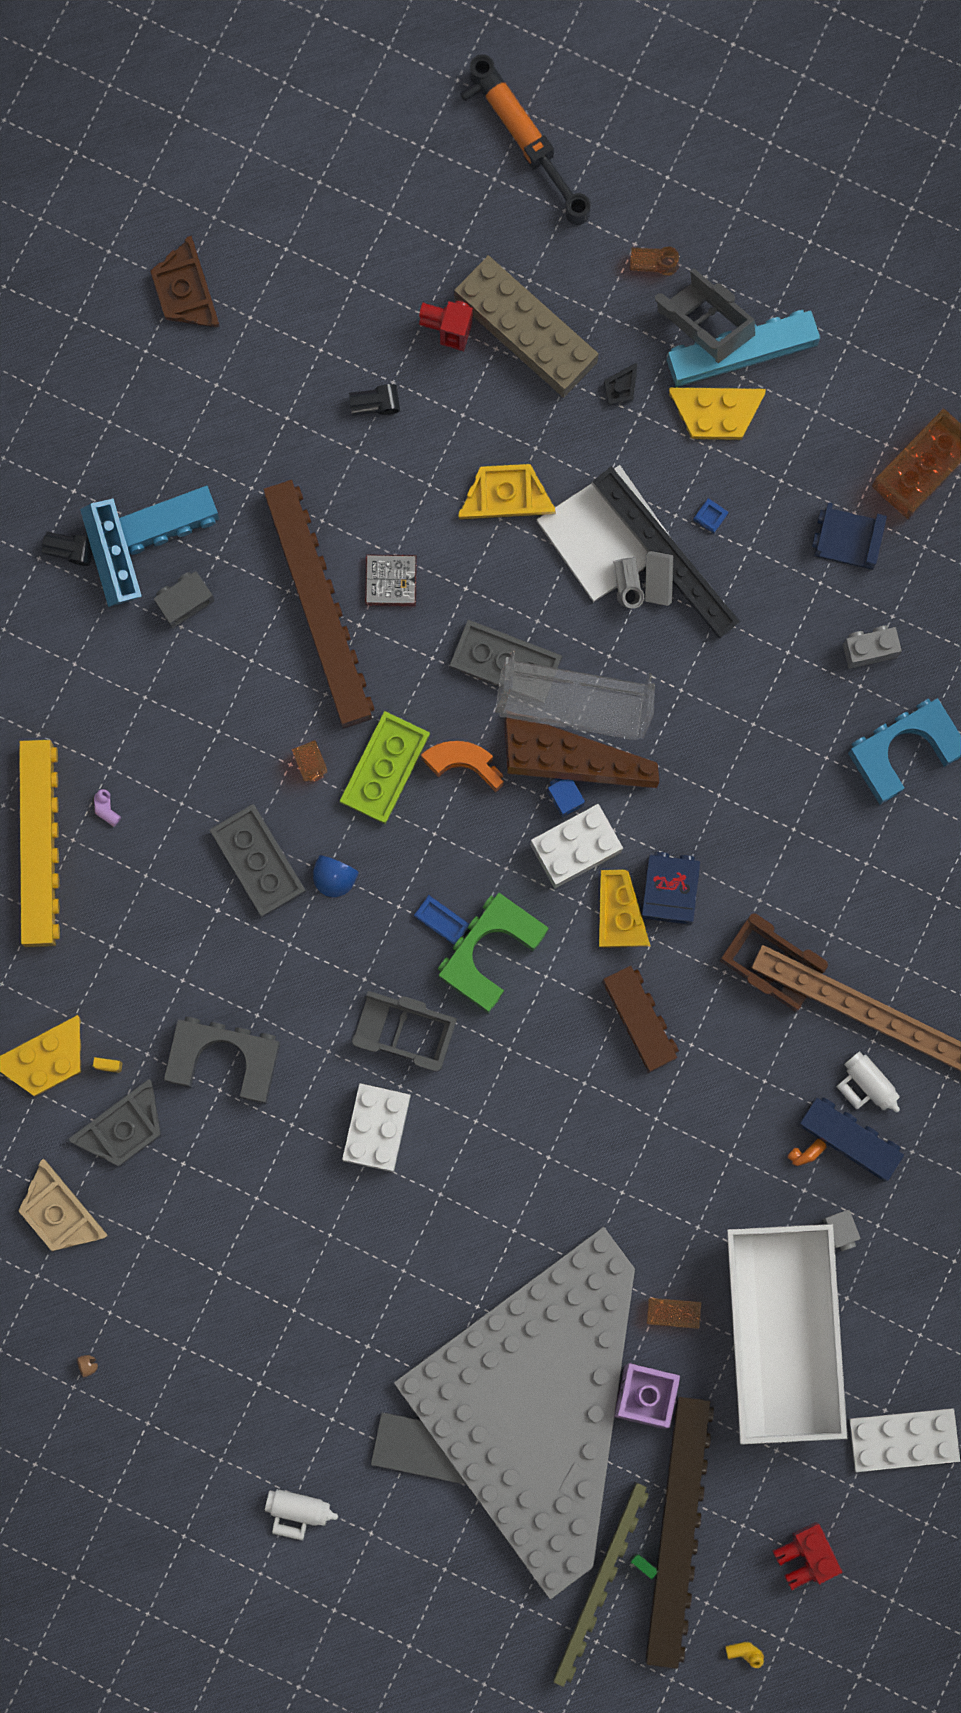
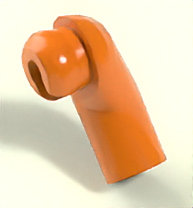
(807, 1156)

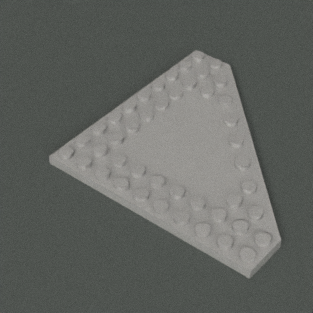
(531, 1398)

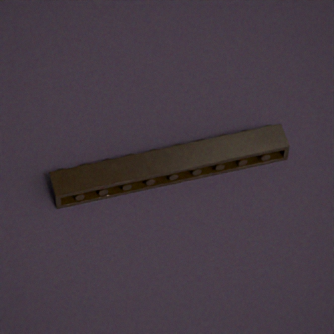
(678, 1532)

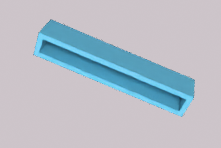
(770, 341)

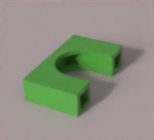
(502, 917)

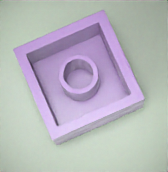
(646, 1396)

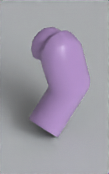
(103, 808)

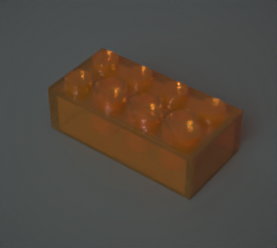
(922, 465)

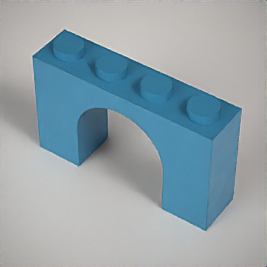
(872, 754)

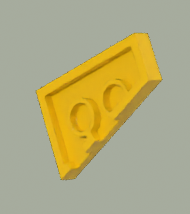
(619, 912)

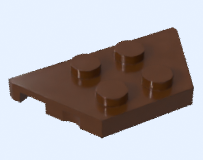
(184, 288)

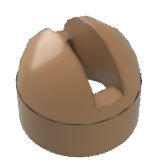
(85, 1365)

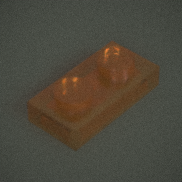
(673, 1313)

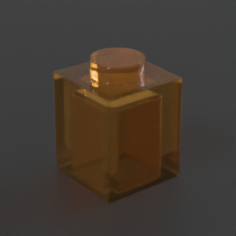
(310, 761)

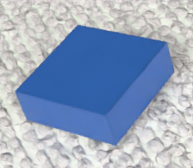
(711, 516)

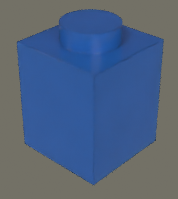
(565, 796)

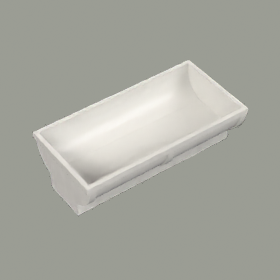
(786, 1334)

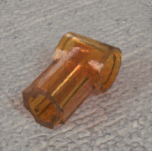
(651, 260)

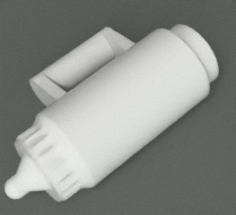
(871, 1082)
(299, 1509)

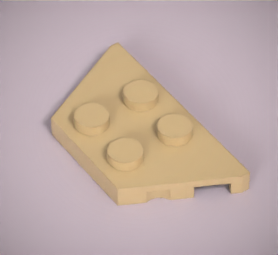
(57, 1212)

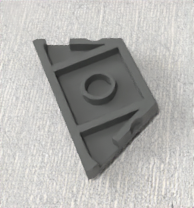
(123, 1127)

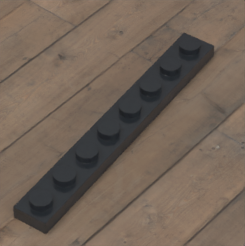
(655, 539)

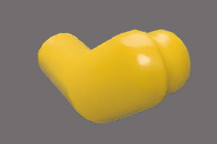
(747, 1651)

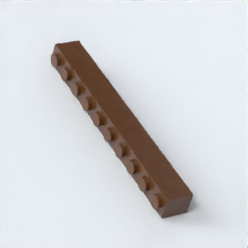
(317, 603)

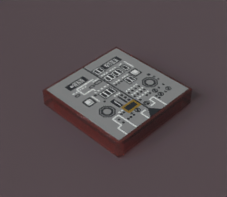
(390, 580)

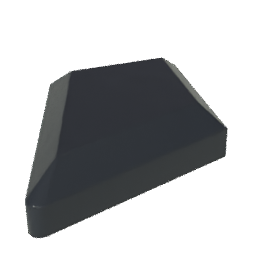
(621, 386)

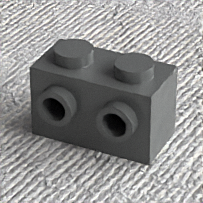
(183, 598)

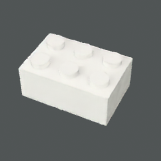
(576, 846)
(376, 1128)

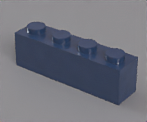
(851, 1139)

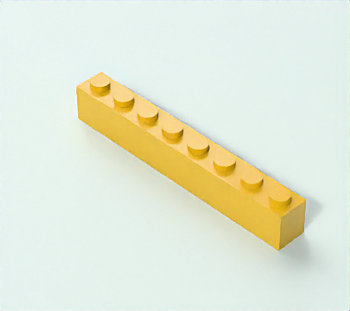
(37, 843)

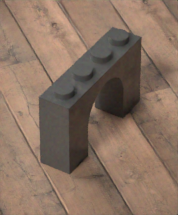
(193, 1038)

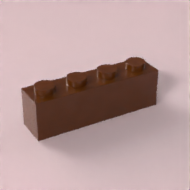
(640, 1019)

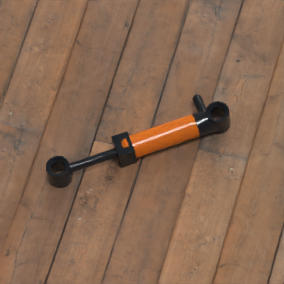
(535, 146)

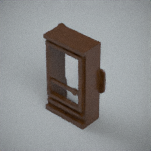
(765, 929)

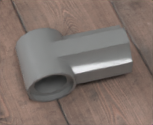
(628, 579)

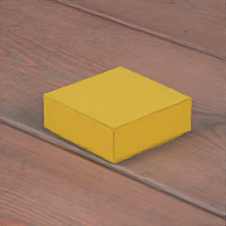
(107, 1065)

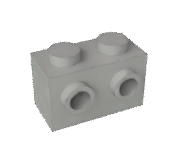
(871, 647)

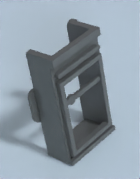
(722, 300)
(374, 1018)

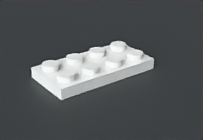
(904, 1440)

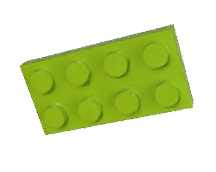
(384, 767)

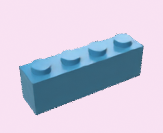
(169, 519)
(110, 552)

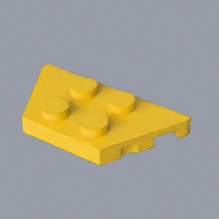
(717, 411)
(506, 493)
(45, 1059)

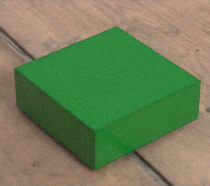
(643, 1565)

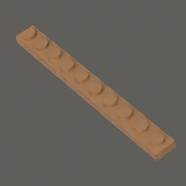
(858, 1006)

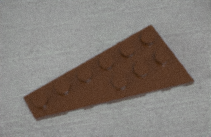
(558, 754)

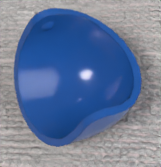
(333, 876)

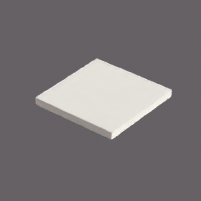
(593, 537)

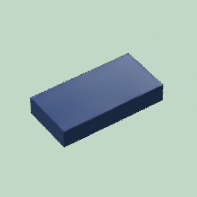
(441, 920)

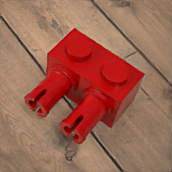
(452, 322)
(815, 1549)

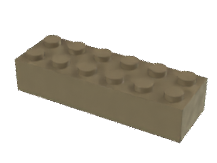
(526, 326)

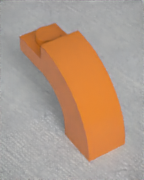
(463, 754)

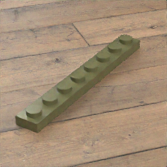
(597, 1594)

